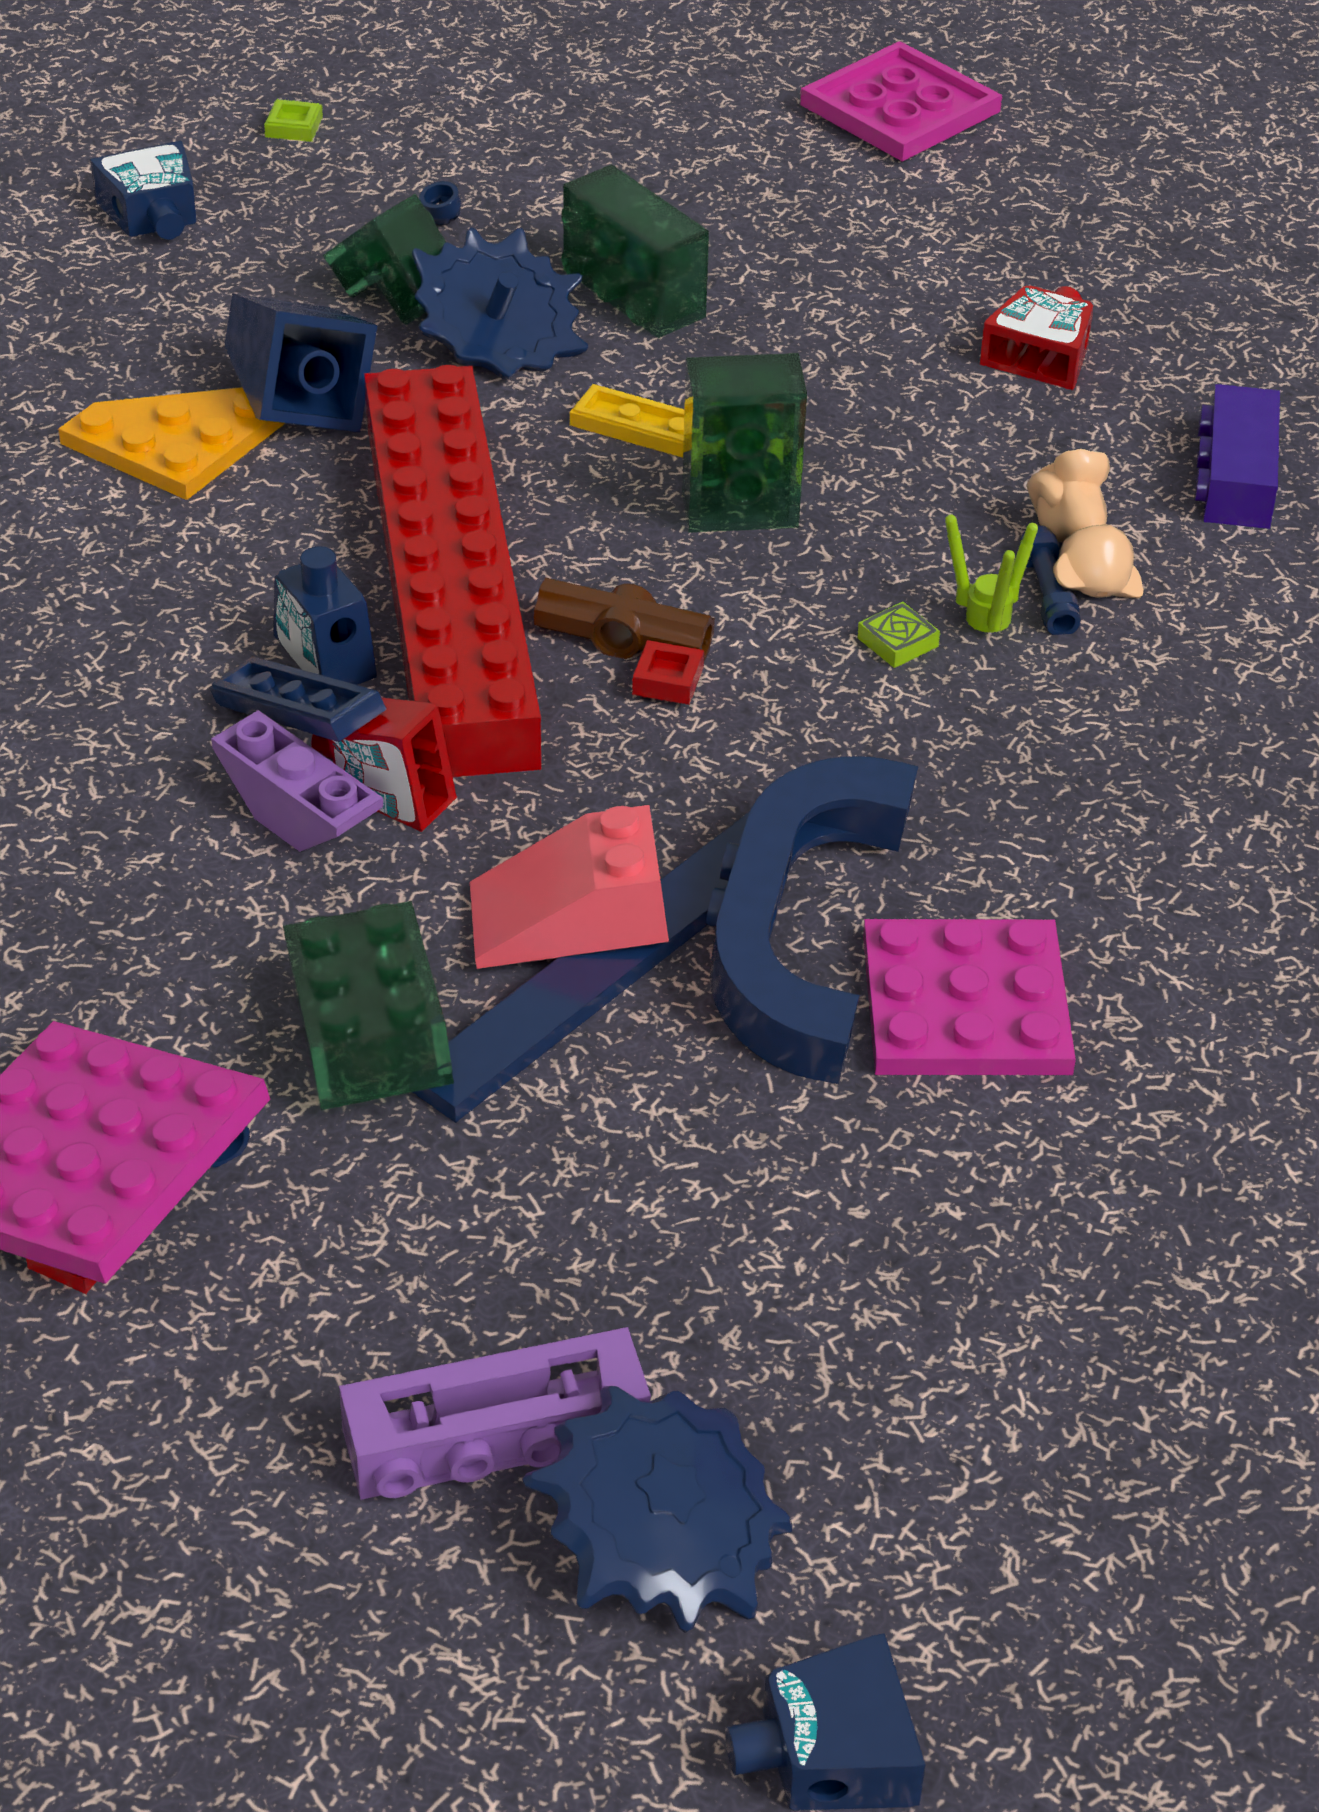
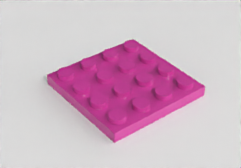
(107, 1143)

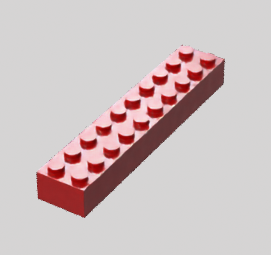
(452, 567)

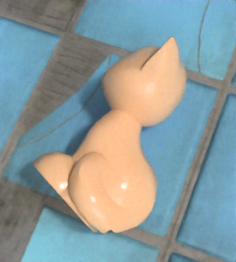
(1071, 504)

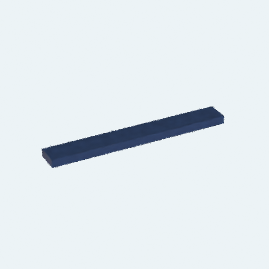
(573, 990)

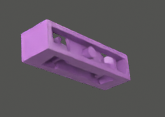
(484, 1413)

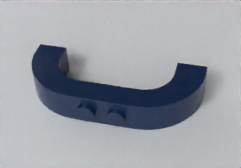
(759, 999)

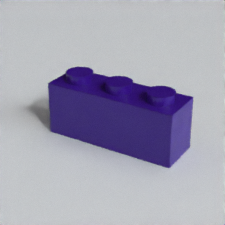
(1239, 456)

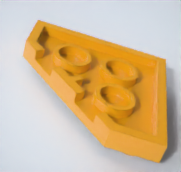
(169, 439)

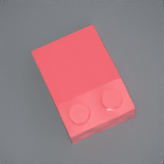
(573, 892)

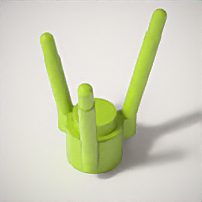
(992, 595)

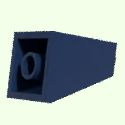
(300, 361)

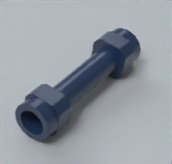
(1058, 607)

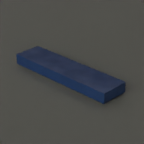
(298, 698)

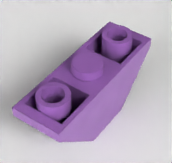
(291, 784)

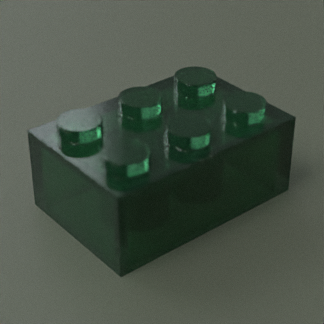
(635, 250)
(743, 442)
(368, 1005)

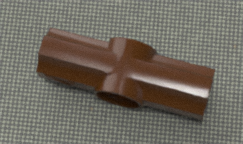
(619, 619)

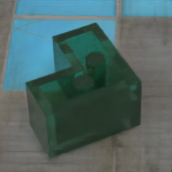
(383, 255)

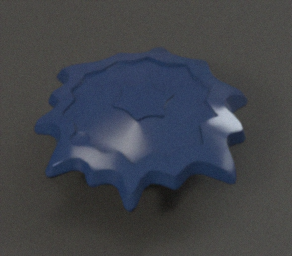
(498, 304)
(661, 1506)

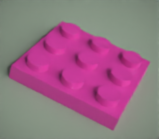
(900, 100)
(967, 997)

